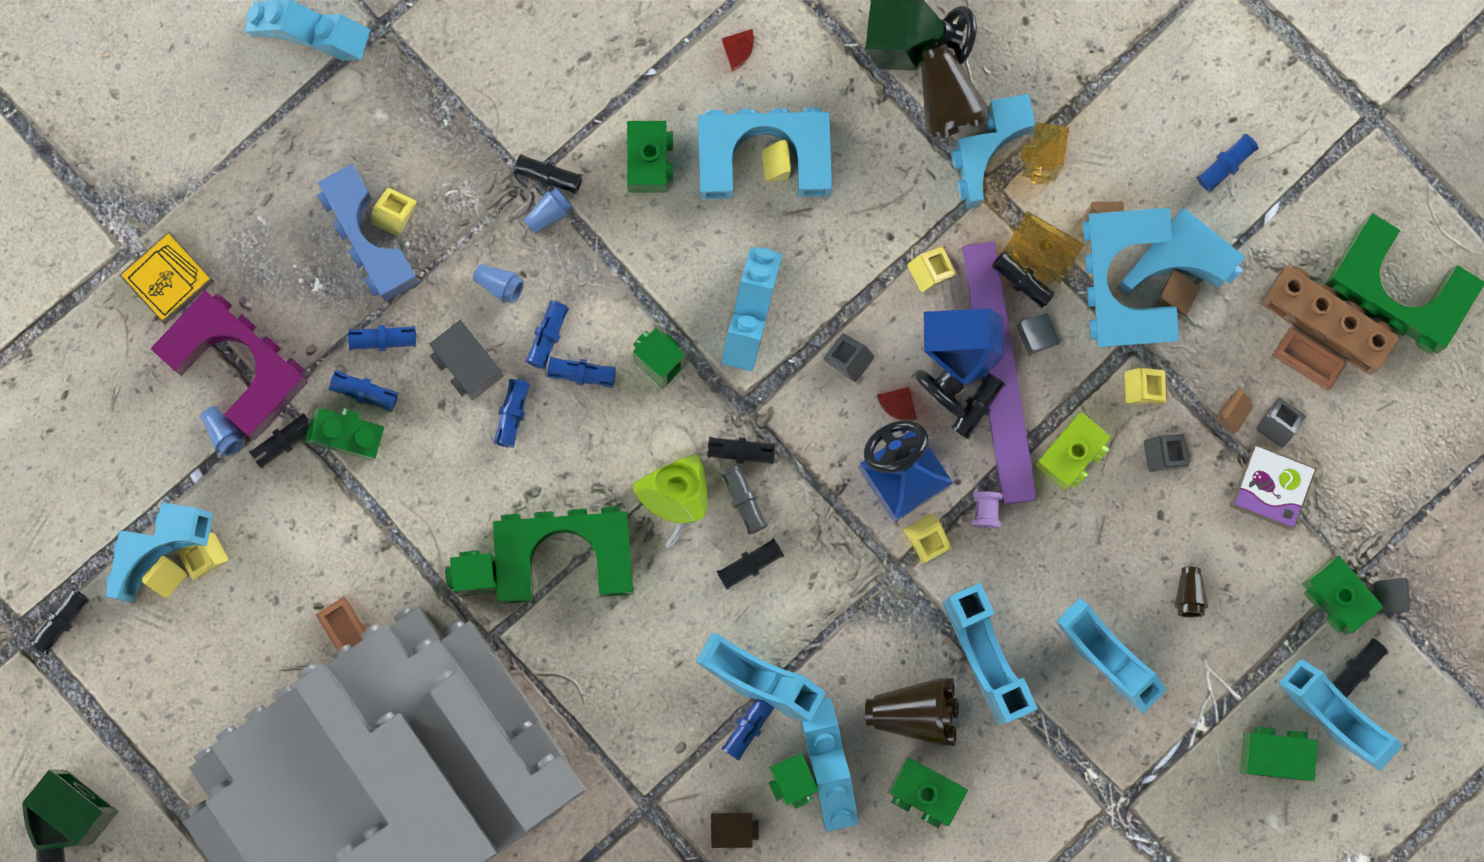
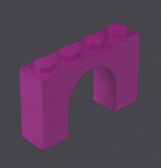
(209, 323)

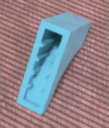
(1192, 251)

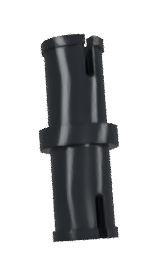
(548, 174)
(1023, 279)
(978, 405)
(281, 441)
(741, 450)
(750, 563)
(59, 621)
(1360, 667)

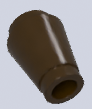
(1191, 594)

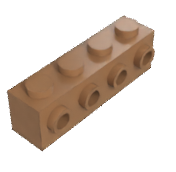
(1329, 319)

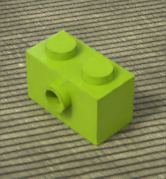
(1073, 451)

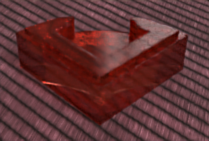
(738, 48)
(898, 404)

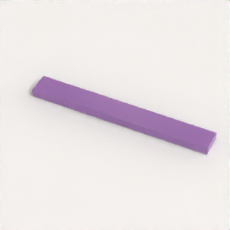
(1006, 411)

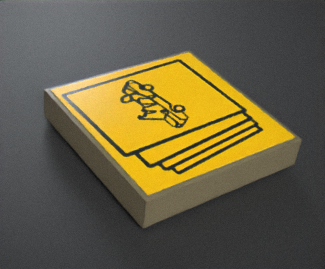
(166, 278)

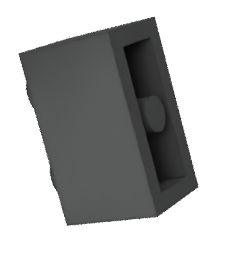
(465, 360)

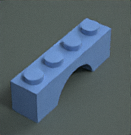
(348, 198)

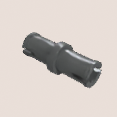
(744, 499)

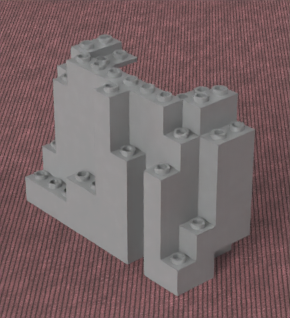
(385, 758)

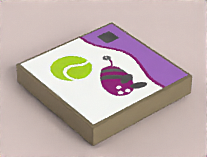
(1273, 487)

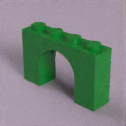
(1359, 281)
(519, 538)

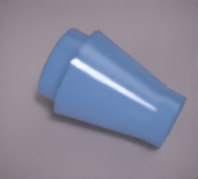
(548, 210)
(500, 283)
(223, 433)

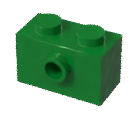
(648, 156)
(658, 356)
(344, 433)
(471, 574)
(1341, 596)
(1279, 756)
(792, 781)
(927, 792)

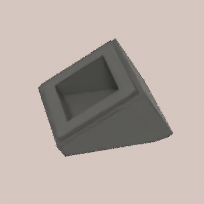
(1037, 333)
(849, 357)
(1280, 422)
(1166, 452)
(1392, 595)

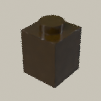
(733, 830)

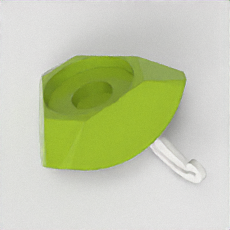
(676, 493)

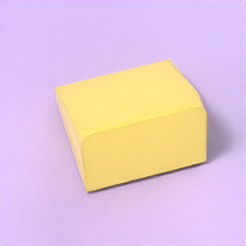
(776, 162)
(392, 211)
(931, 269)
(1145, 386)
(927, 538)
(203, 559)
(164, 576)

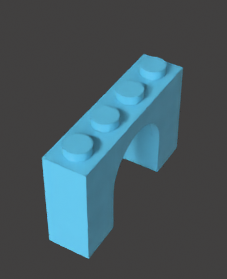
(804, 131)
(1108, 236)
(971, 620)

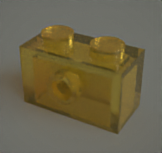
(1044, 152)
(1043, 248)

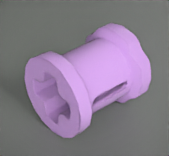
(987, 510)

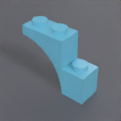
(301, 25)
(1007, 120)
(751, 308)
(136, 552)
(1109, 656)
(757, 679)
(1340, 718)
(830, 768)

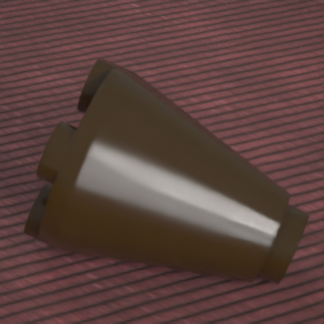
(949, 94)
(917, 712)

